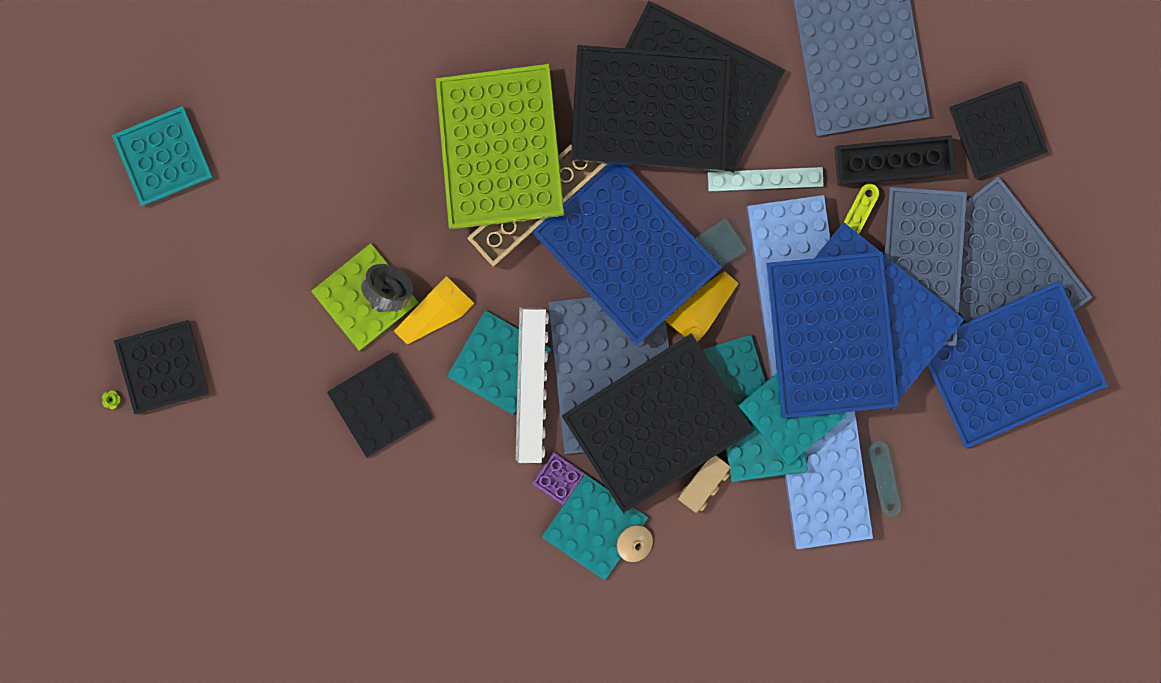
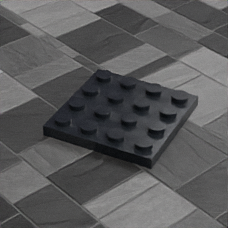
(998, 129)
(161, 367)
(379, 405)

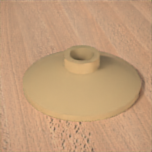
(630, 538)

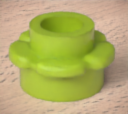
(111, 404)

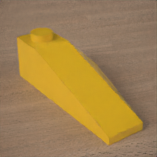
(703, 306)
(438, 309)

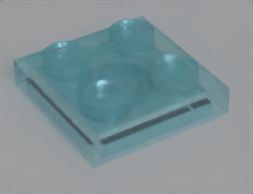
(721, 242)

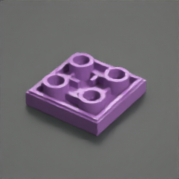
(558, 478)

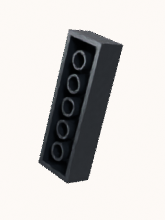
(894, 160)

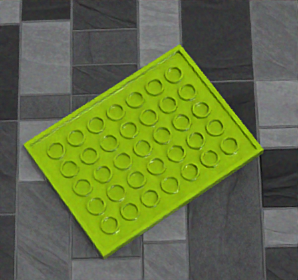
(499, 146)

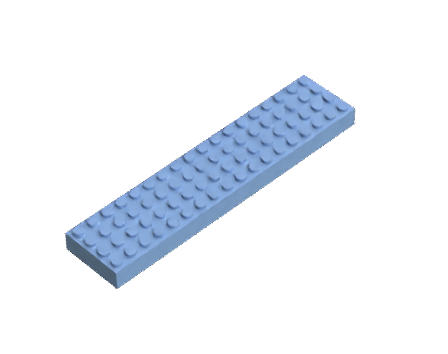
(831, 497)

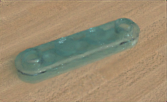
(884, 479)

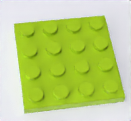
(347, 305)

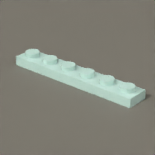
(765, 179)

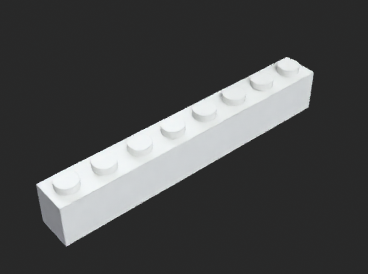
(531, 385)

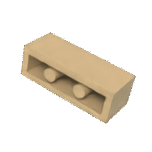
(704, 484)

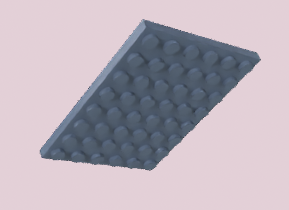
(860, 63)
(1007, 255)
(592, 354)

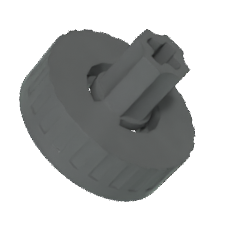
(380, 284)

